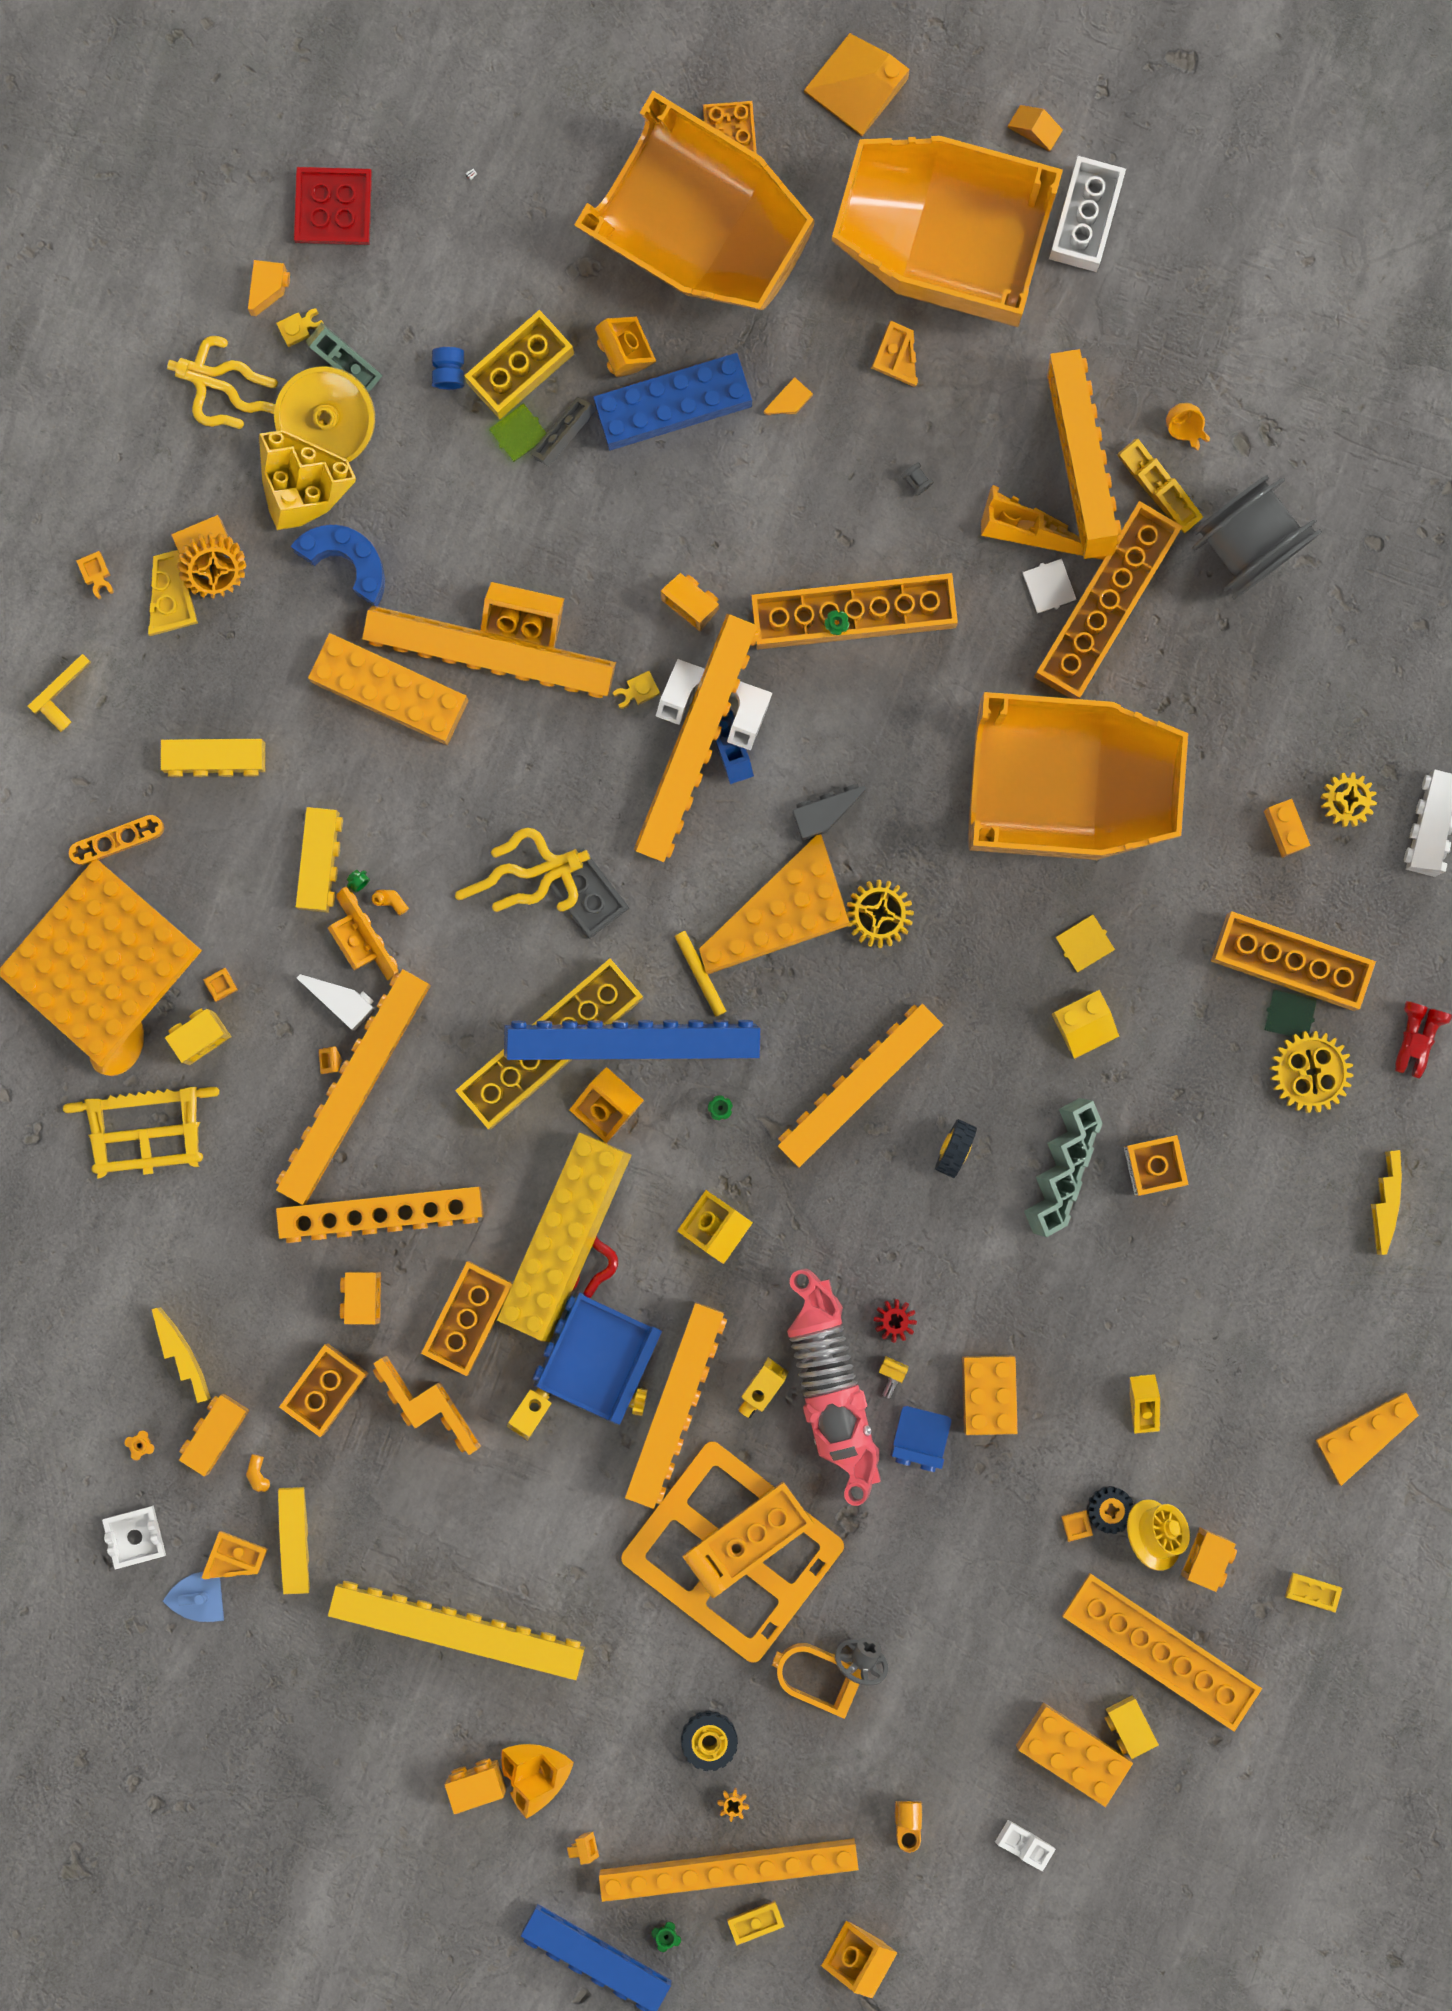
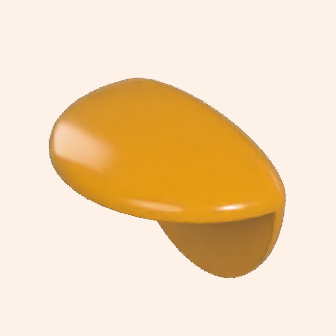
(124, 1056)

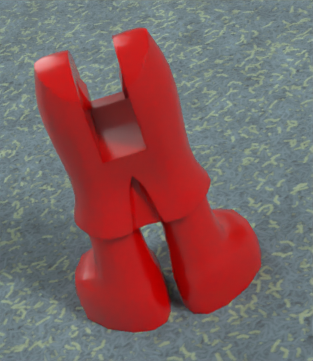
(1418, 1044)

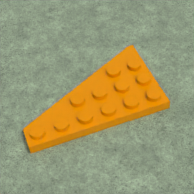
(787, 910)

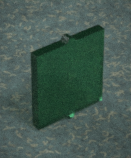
(1290, 1014)

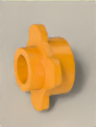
(147, 1447)

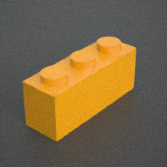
(213, 1434)

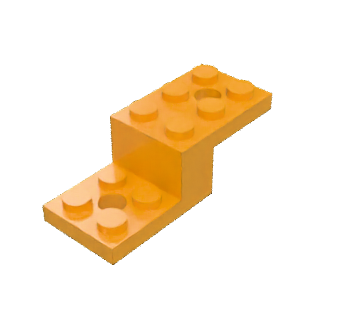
(426, 1405)

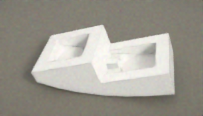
(1025, 1845)

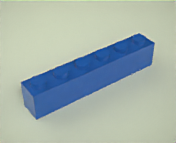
(596, 1959)

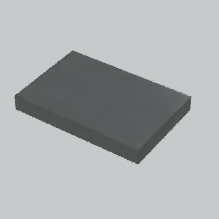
(597, 899)

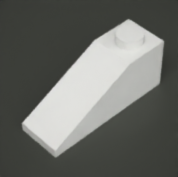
(344, 1002)

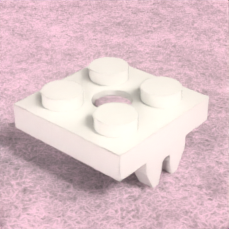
(117, 1530)

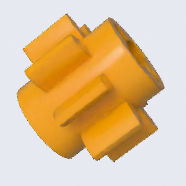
(731, 1811)

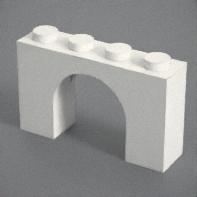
(747, 704)

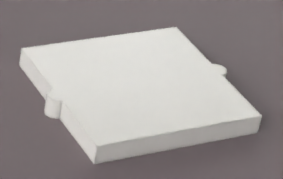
(1049, 586)

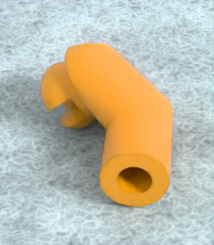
(254, 1475)

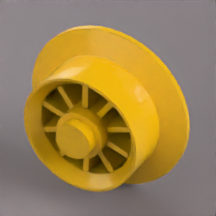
(1157, 1533)

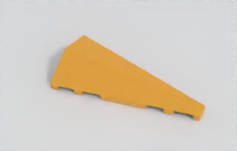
(1013, 522)

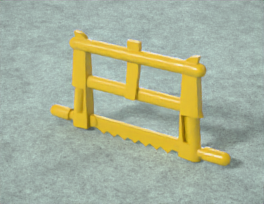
(99, 1138)

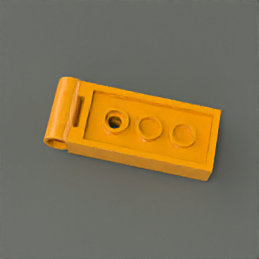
(758, 1529)

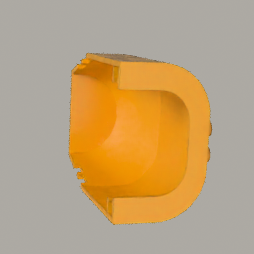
(701, 212)
(947, 222)
(1073, 778)

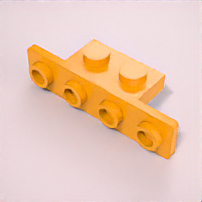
(358, 938)

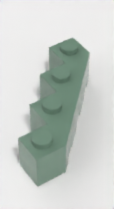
(1071, 1155)

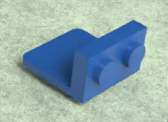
(921, 1438)

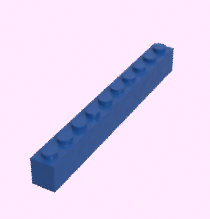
(631, 1040)

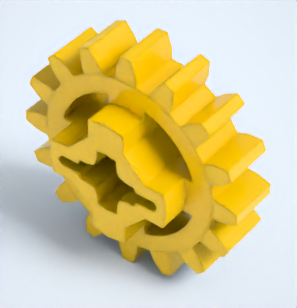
(1338, 798)

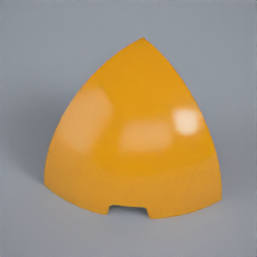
(534, 1774)

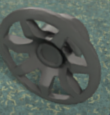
(864, 1657)

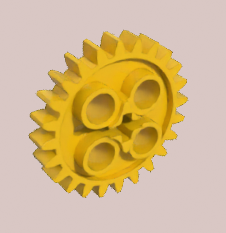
(1333, 1068)

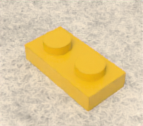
(755, 1923)

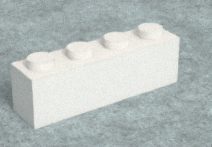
(1433, 826)

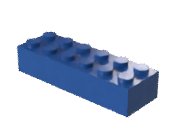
(673, 401)

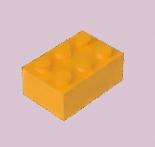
(323, 1390)
(989, 1395)

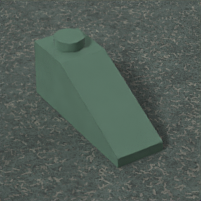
(342, 356)

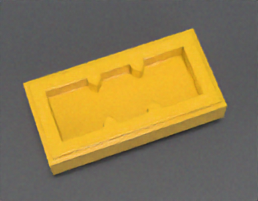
(1313, 1592)

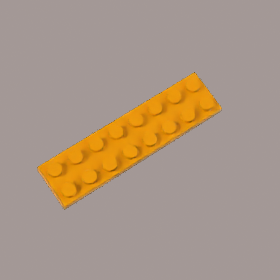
(1162, 1652)

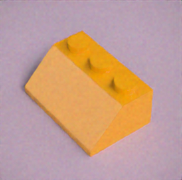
(522, 614)

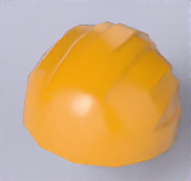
(1187, 423)

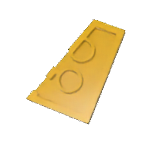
(170, 600)

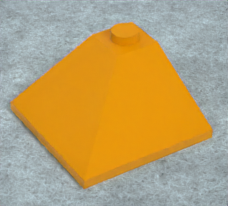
(857, 83)

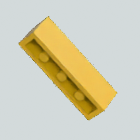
(213, 756)
(318, 859)

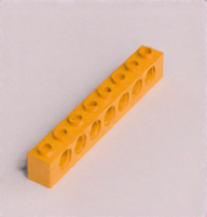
(289, 1217)

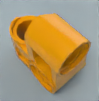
(908, 1820)

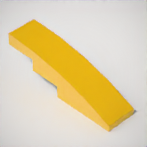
(1159, 485)
(1386, 1212)
(175, 1345)
(293, 1540)

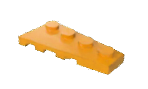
(1362, 1438)

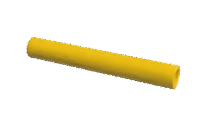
(700, 974)

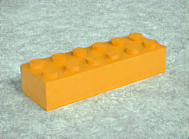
(388, 689)
(1293, 961)

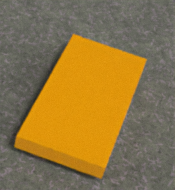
(733, 120)

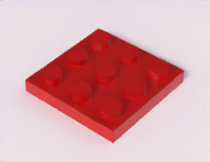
(333, 206)

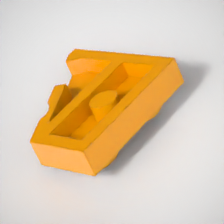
(897, 354)
(233, 1557)

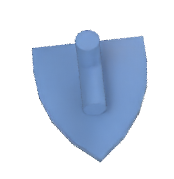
(197, 1598)

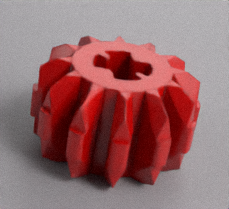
(887, 1317)

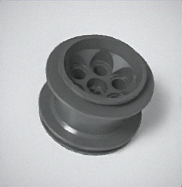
(1254, 535)

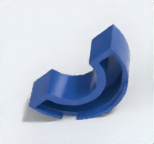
(352, 545)

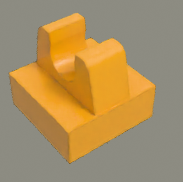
(584, 1848)

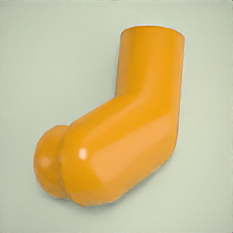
(389, 898)

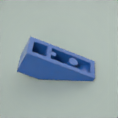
(734, 758)

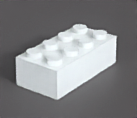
(1087, 214)

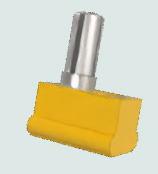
(895, 1371)

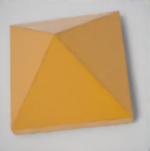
(329, 1060)

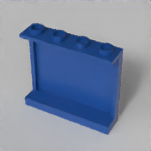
(596, 1358)

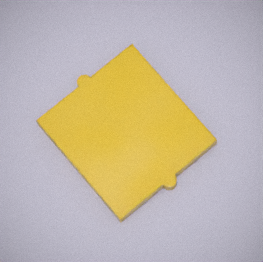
(1085, 943)

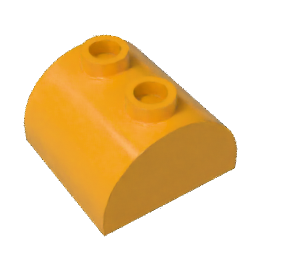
(624, 345)

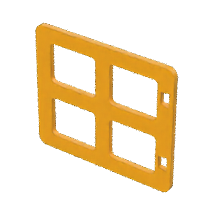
(693, 1602)

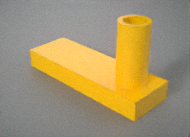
(43, 701)

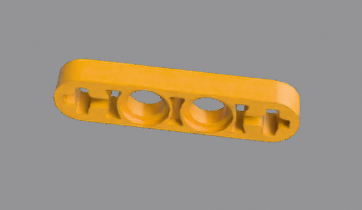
(115, 837)

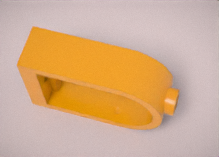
(846, 1692)

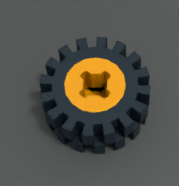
(1103, 1506)

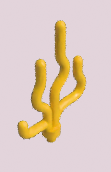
(202, 376)
(559, 865)

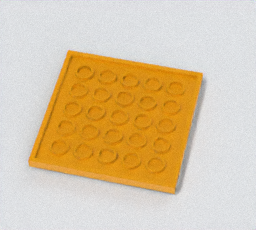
(98, 962)

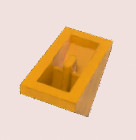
(1036, 126)

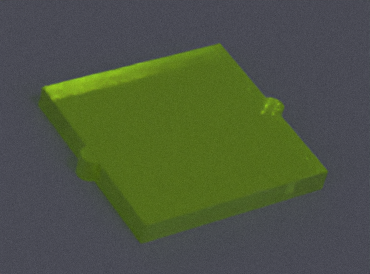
(518, 432)

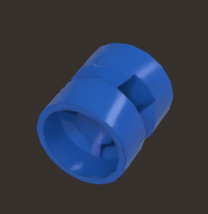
(448, 364)

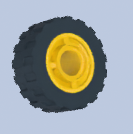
(956, 1148)
(709, 1756)

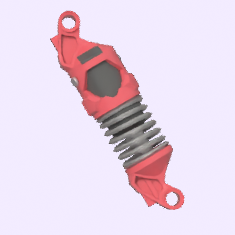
(832, 1397)

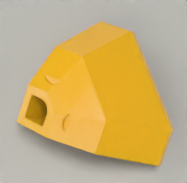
(300, 478)

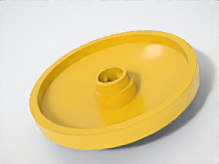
(327, 410)

